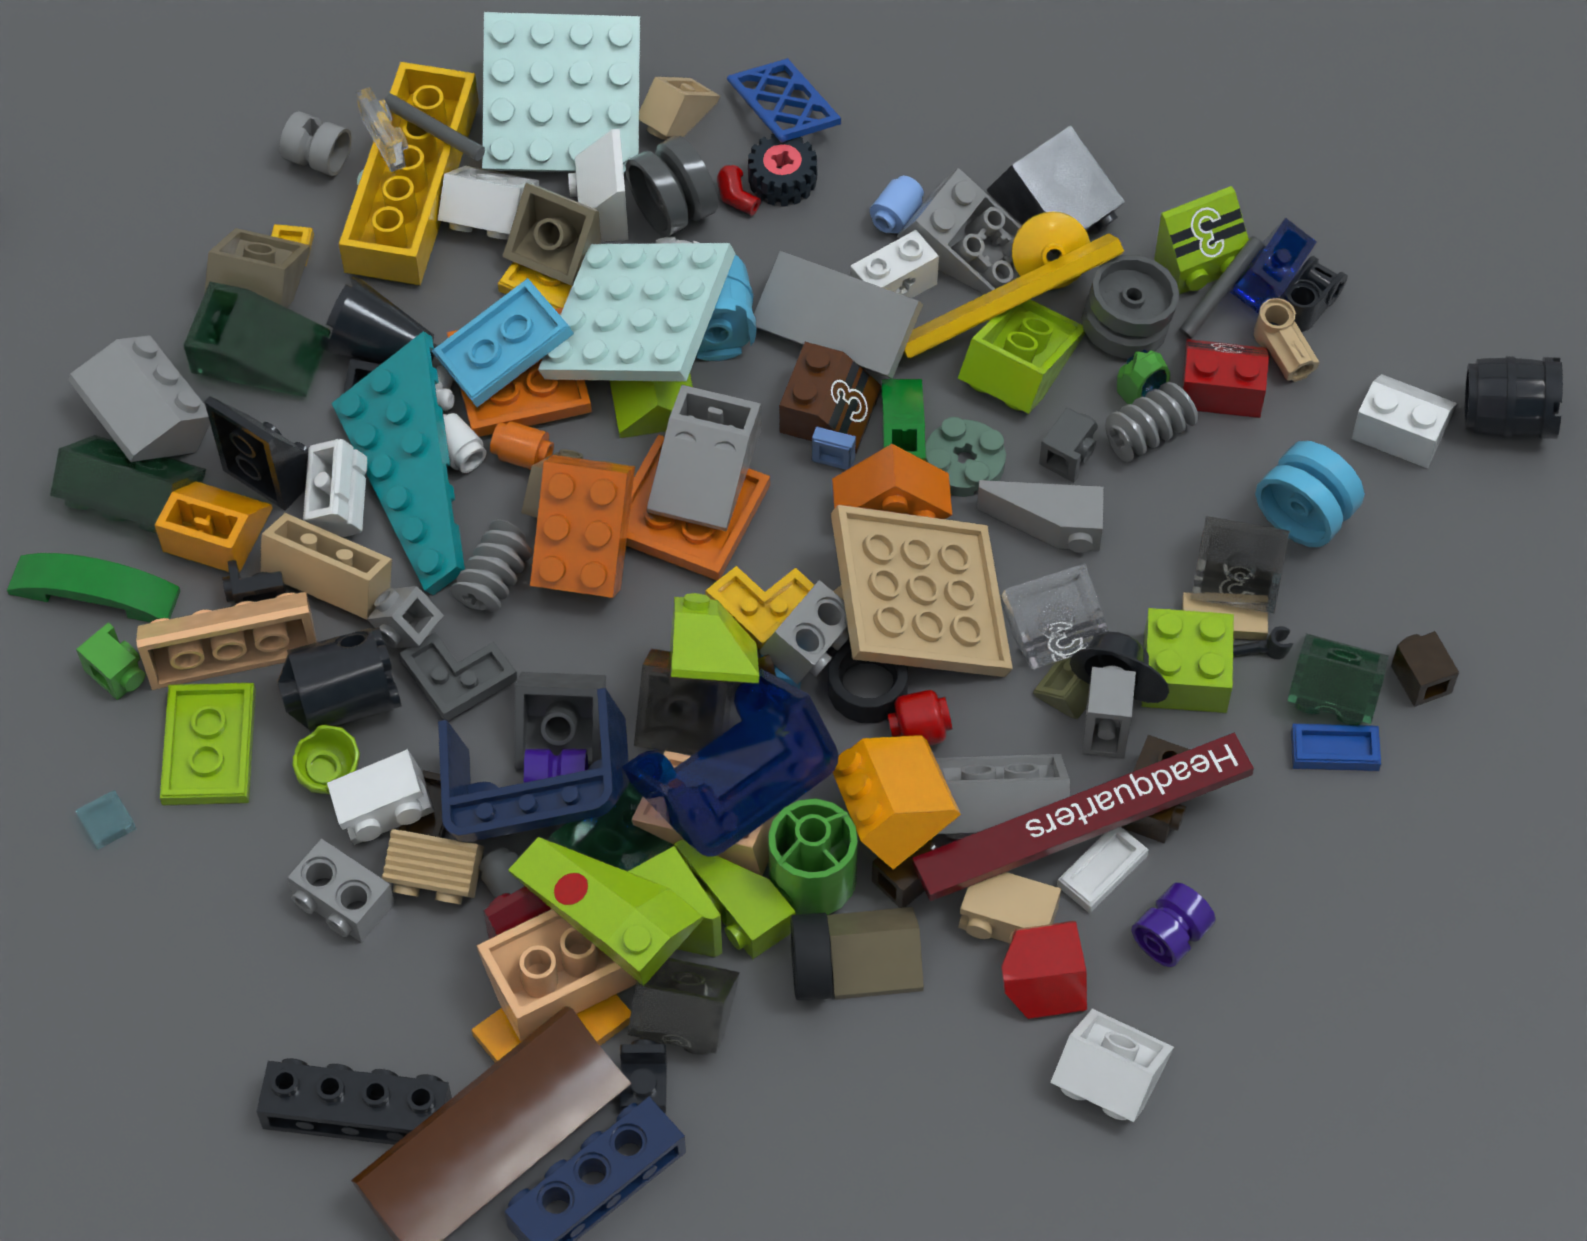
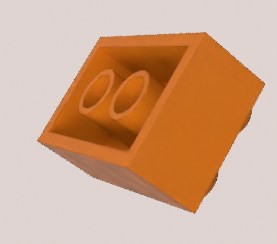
(582, 526)

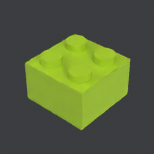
(1192, 656)

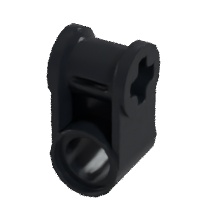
(1313, 292)

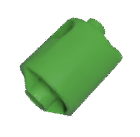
(813, 856)

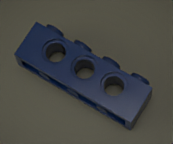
(624, 1176)

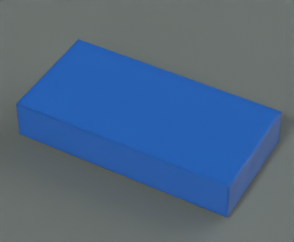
(1335, 747)

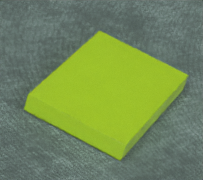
(208, 744)

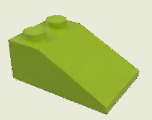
(1020, 354)

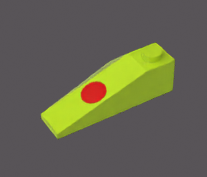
(615, 910)

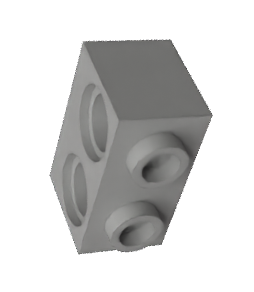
(808, 633)
(348, 884)

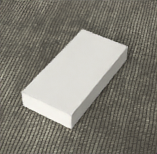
(1102, 868)

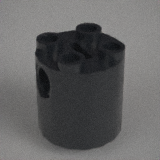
(339, 680)

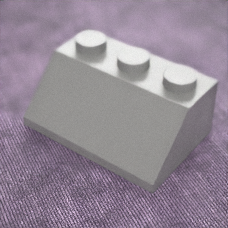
(142, 400)
(1001, 788)

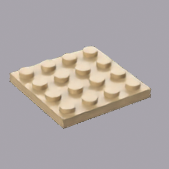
(920, 591)

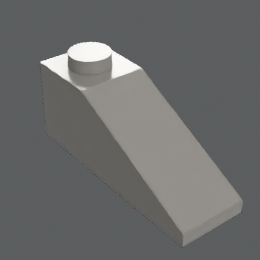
(1050, 512)

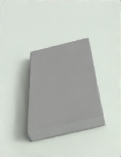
(837, 312)

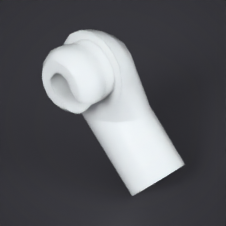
(444, 394)

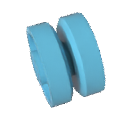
(1310, 493)

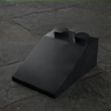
(258, 454)

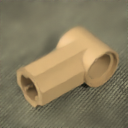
(1284, 341)

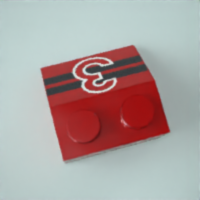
(1225, 377)

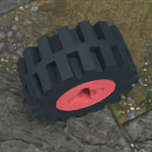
(785, 184)

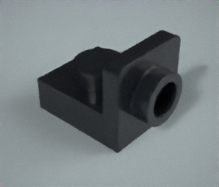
(254, 588)
(646, 1068)

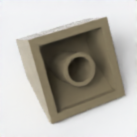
(259, 264)

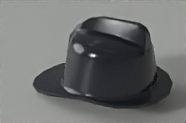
(1123, 652)

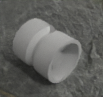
(319, 144)

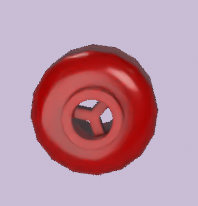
(920, 715)

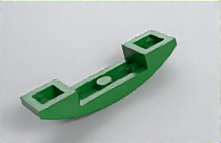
(96, 582)

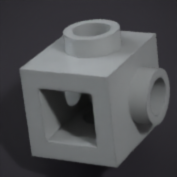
(404, 616)

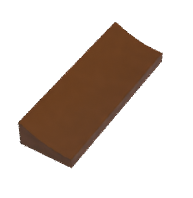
(491, 1131)

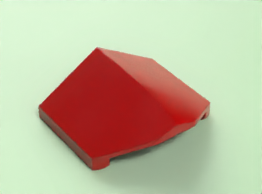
(1046, 970)

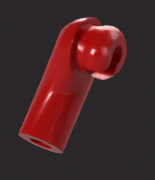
(732, 192)

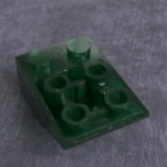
(253, 341)

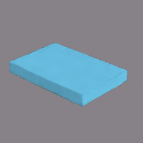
(502, 342)

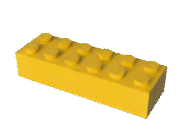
(398, 211)

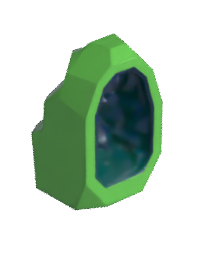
(1141, 374)

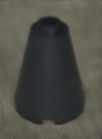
(368, 325)

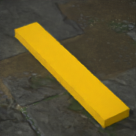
(1013, 294)

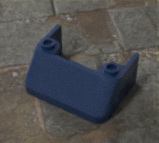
(487, 811)

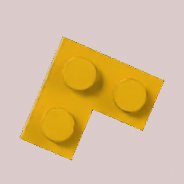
(756, 610)

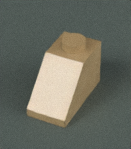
(675, 106)

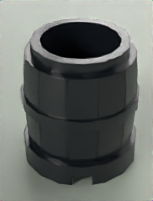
(1514, 396)

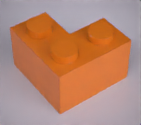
(895, 483)

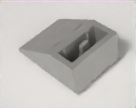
(967, 233)
(705, 457)

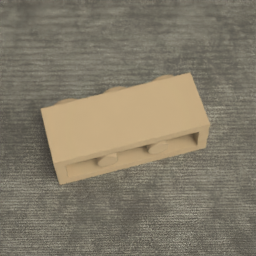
(325, 565)

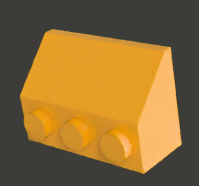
(894, 795)

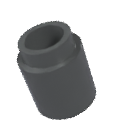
(496, 874)

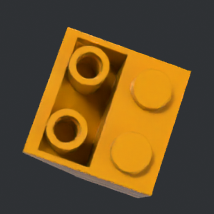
(211, 525)

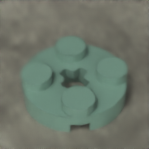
(969, 437)

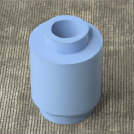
(896, 204)

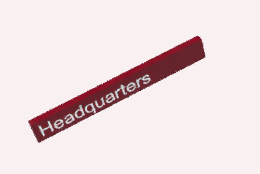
(1082, 816)

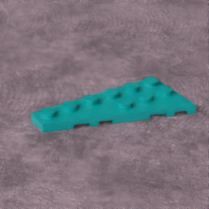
(402, 432)

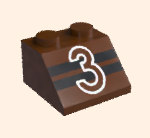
(827, 393)

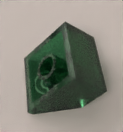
(1337, 680)

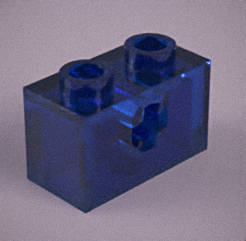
(1274, 265)

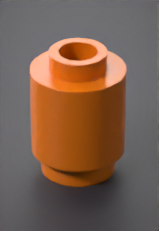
(520, 444)

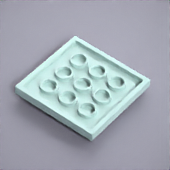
(557, 88)
(639, 311)

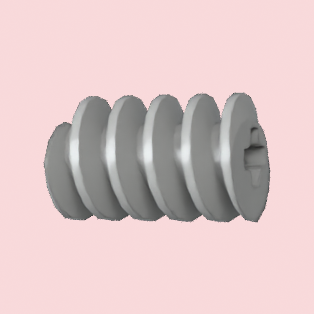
(1149, 419)
(492, 567)

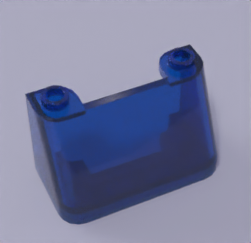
(745, 772)

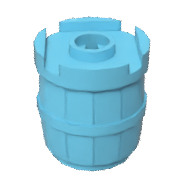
(732, 319)

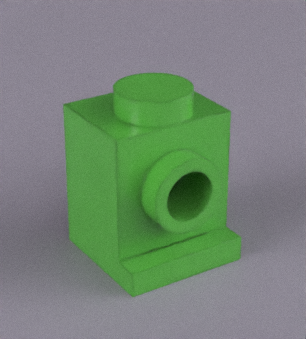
(110, 662)

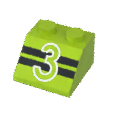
(1201, 239)

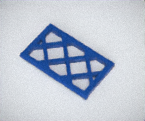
(803, 124)

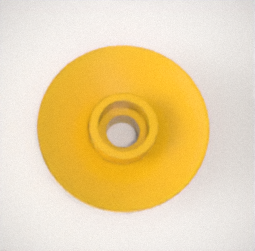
(1043, 234)

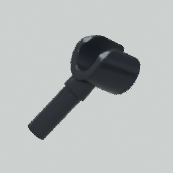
(1270, 646)

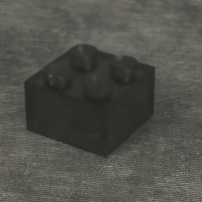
(679, 712)

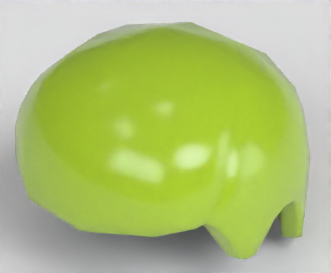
(325, 757)

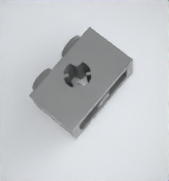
(1108, 712)

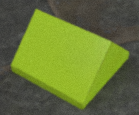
(644, 405)

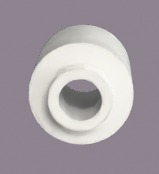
(464, 445)

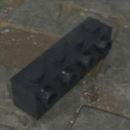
(347, 1102)

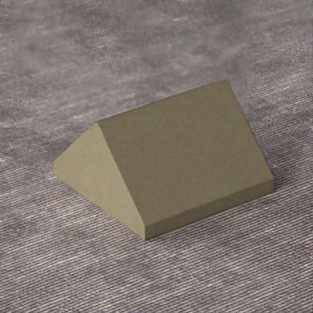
(552, 233)
(875, 953)

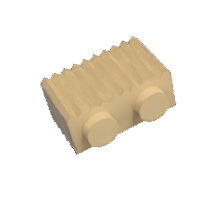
(433, 865)

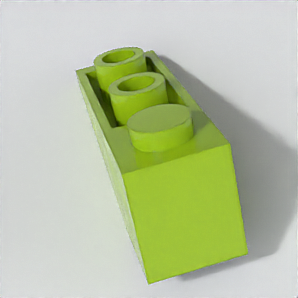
(748, 903)

